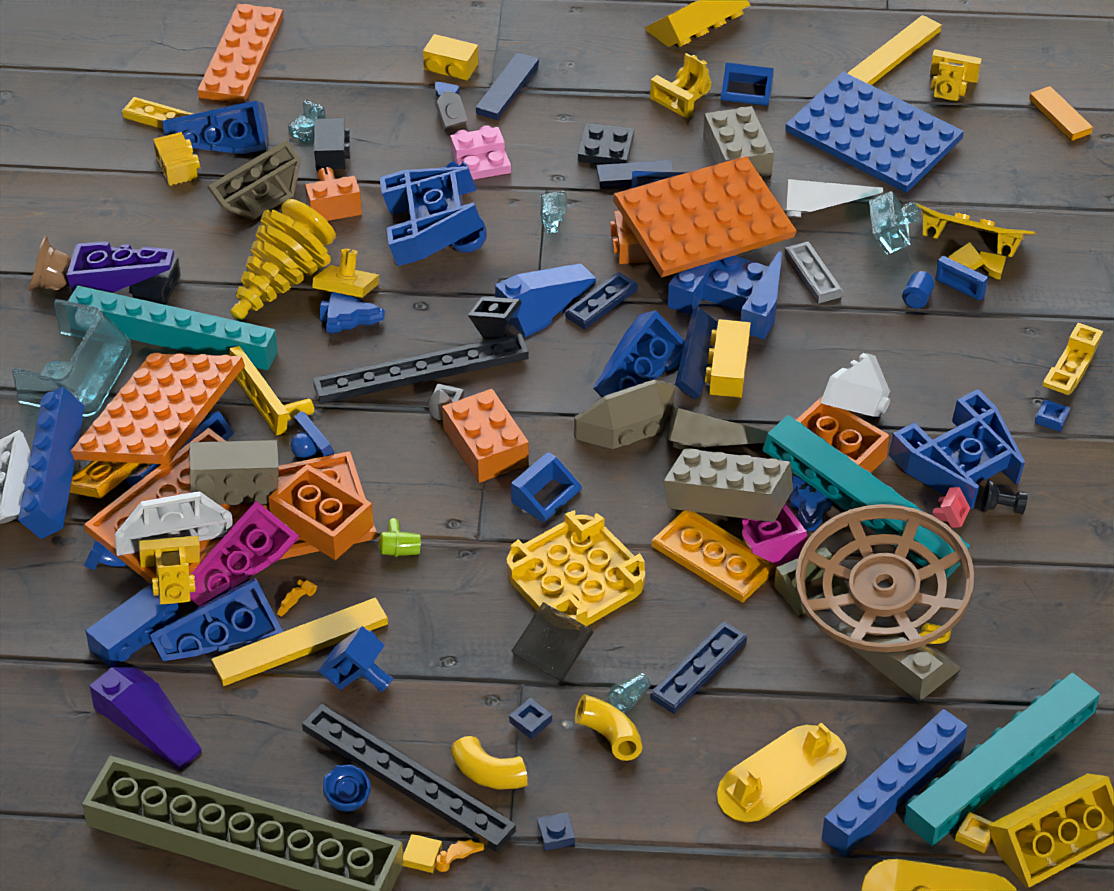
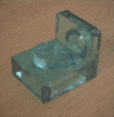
(304, 125)
(551, 209)

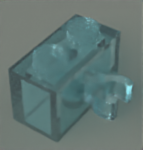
(891, 221)

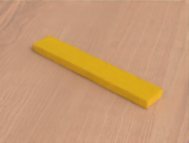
(896, 50)
(298, 642)

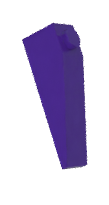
(145, 713)

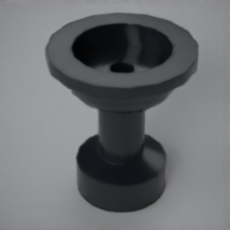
(992, 497)

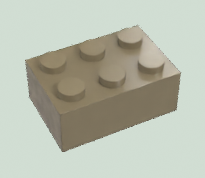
(736, 135)
(234, 470)

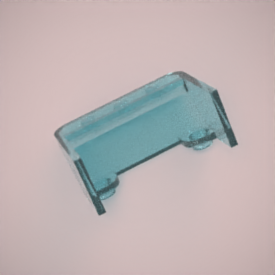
(92, 366)

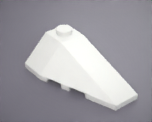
(807, 196)
(859, 388)

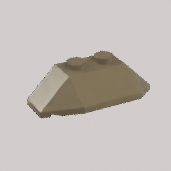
(259, 183)
(626, 415)

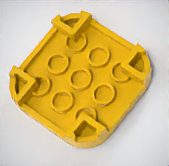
(576, 569)

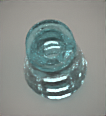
(628, 692)

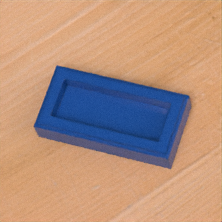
(961, 278)

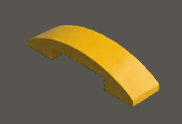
(1074, 360)

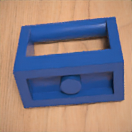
(751, 75)
(538, 476)

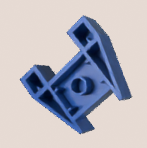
(434, 208)
(732, 284)
(963, 455)

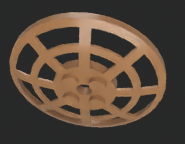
(885, 567)

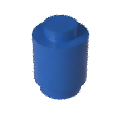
(918, 290)

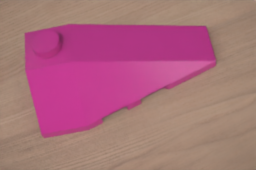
(776, 540)
(244, 551)

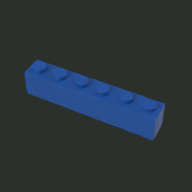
(51, 463)
(894, 783)

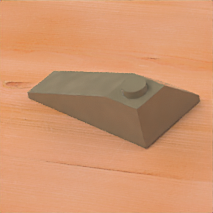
(700, 430)
(913, 670)

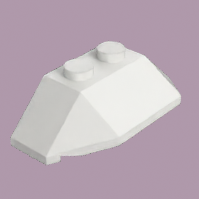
(13, 473)
(171, 518)

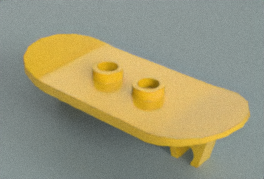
(1006, 237)
(780, 772)
(919, 876)

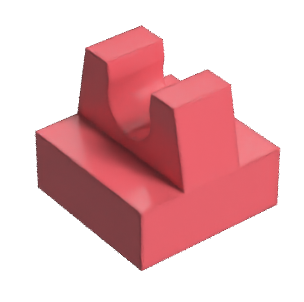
(953, 508)

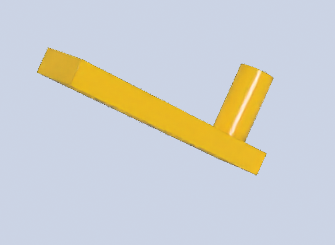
(265, 399)

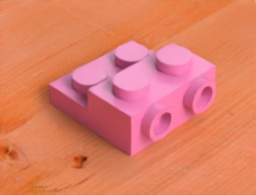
(481, 151)

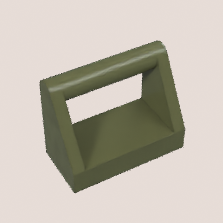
(786, 581)

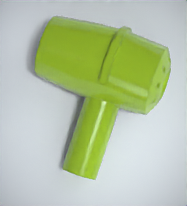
(398, 543)

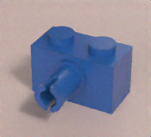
(355, 658)

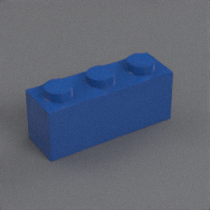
(129, 627)

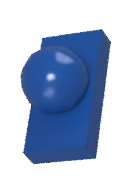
(310, 439)

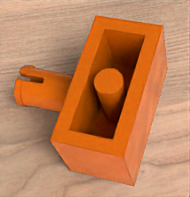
(333, 196)
(625, 242)

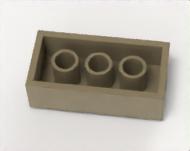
(728, 485)

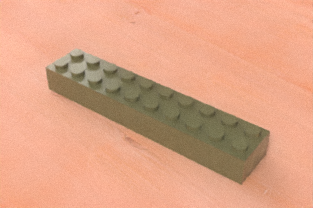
(239, 831)

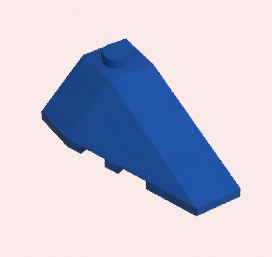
(226, 129)
(544, 294)
(642, 354)
(219, 625)

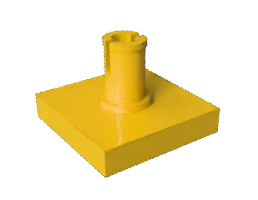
(345, 278)

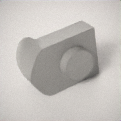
(450, 109)
(442, 396)

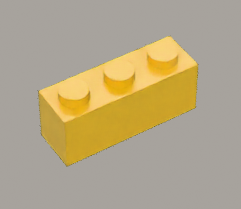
(728, 358)

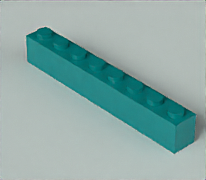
(181, 328)
(846, 483)
(1000, 758)

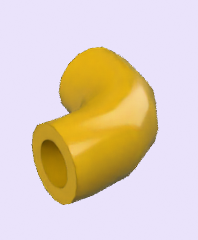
(610, 723)
(485, 769)

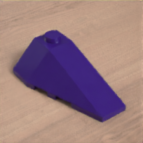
(115, 268)

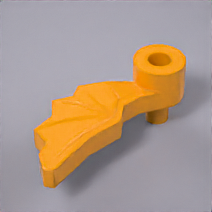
(292, 597)
(458, 850)

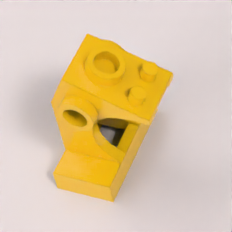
(951, 78)
(690, 84)
(172, 568)

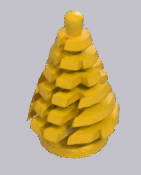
(284, 252)

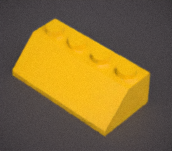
(695, 19)
(1056, 829)

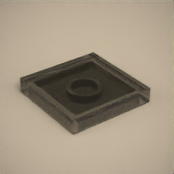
(552, 641)

